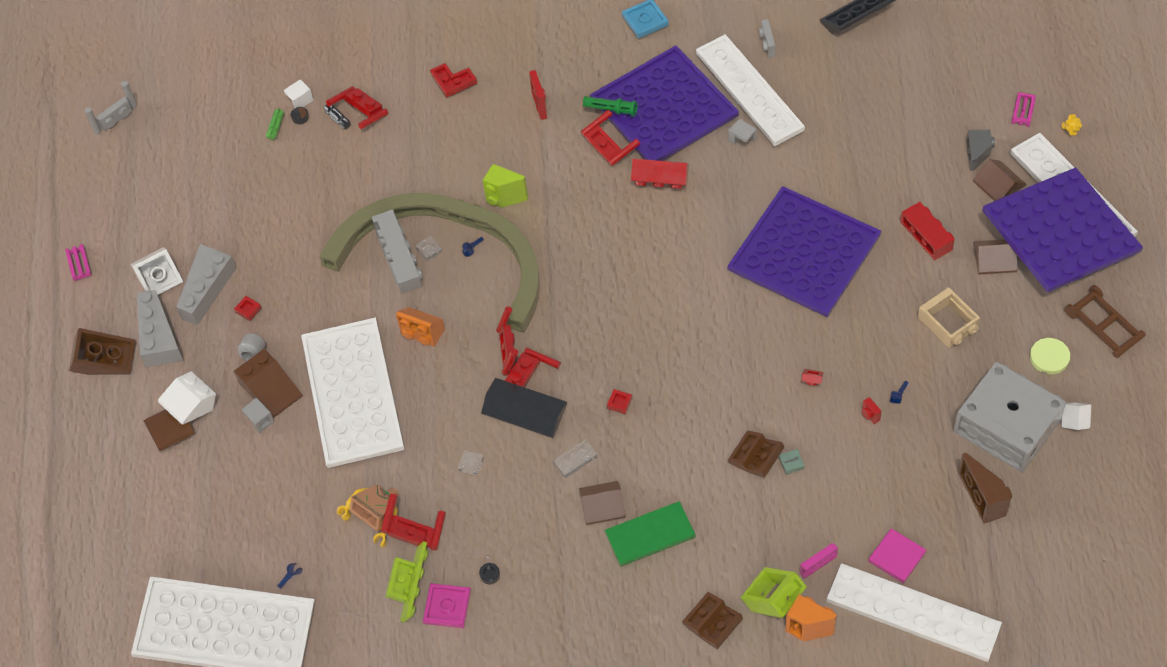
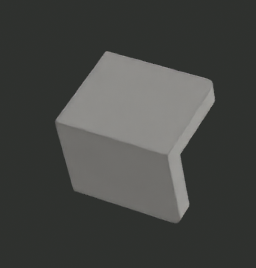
(742, 131)
(258, 415)

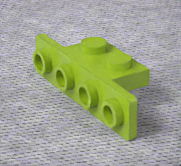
(404, 581)

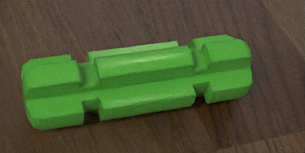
(275, 124)

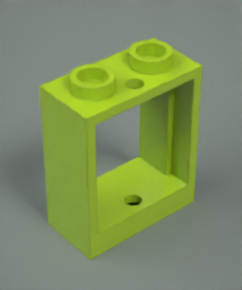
(777, 604)

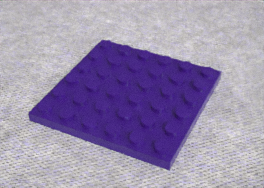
(673, 105)
(1062, 229)
(804, 251)

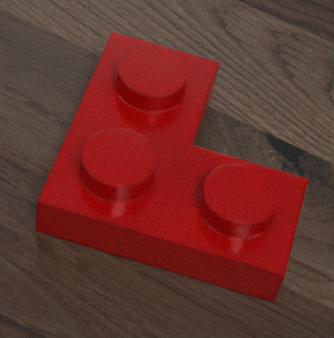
(452, 83)

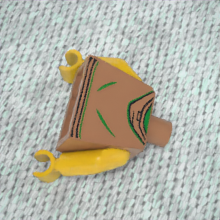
(370, 507)

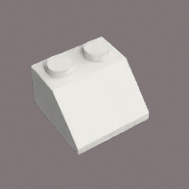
(157, 271)
(188, 398)

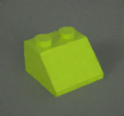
(504, 187)

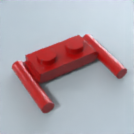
(361, 102)
(603, 143)
(506, 341)
(526, 366)
(409, 530)

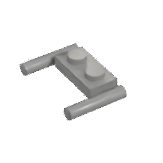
(114, 113)

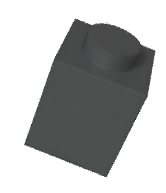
(979, 146)

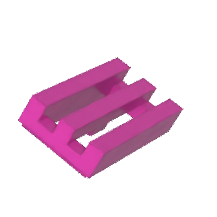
(1022, 120)
(75, 251)
(818, 560)

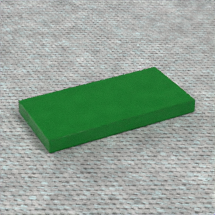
(650, 533)

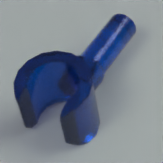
(468, 247)
(896, 397)
(290, 572)

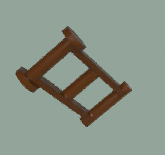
(1096, 294)

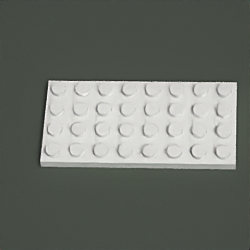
(352, 393)
(221, 626)

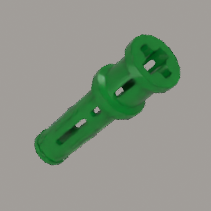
(618, 106)

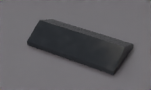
(851, 14)
(523, 407)

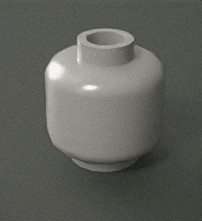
(250, 346)

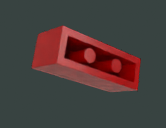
(659, 173)
(927, 230)

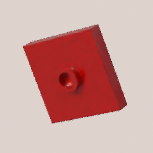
(538, 94)

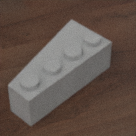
(397, 251)
(204, 283)
(155, 333)

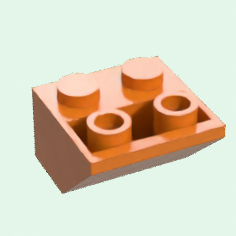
(420, 326)
(809, 620)

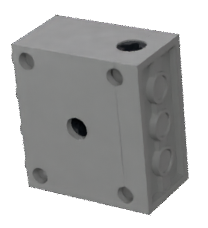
(1009, 416)

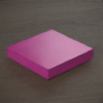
(897, 555)
(446, 605)

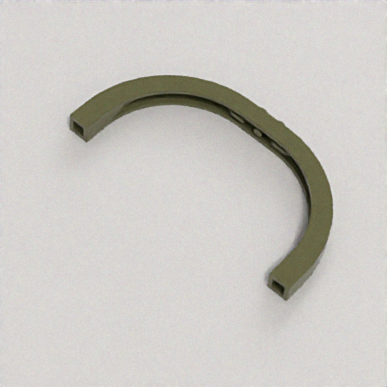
(458, 211)

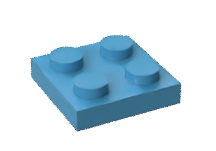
(645, 18)

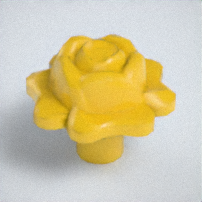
(1072, 124)

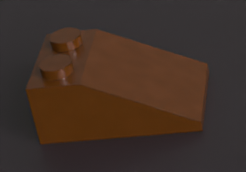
(101, 353)
(267, 382)
(985, 489)

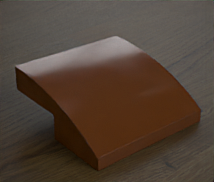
(167, 429)
(756, 453)
(712, 620)

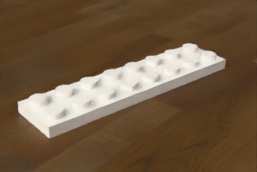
(750, 90)
(1045, 161)
(914, 612)

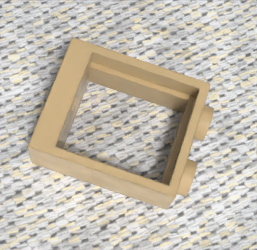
(939, 302)

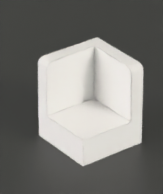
(299, 94)
(1076, 416)

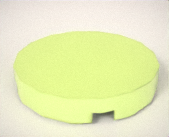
(1050, 356)

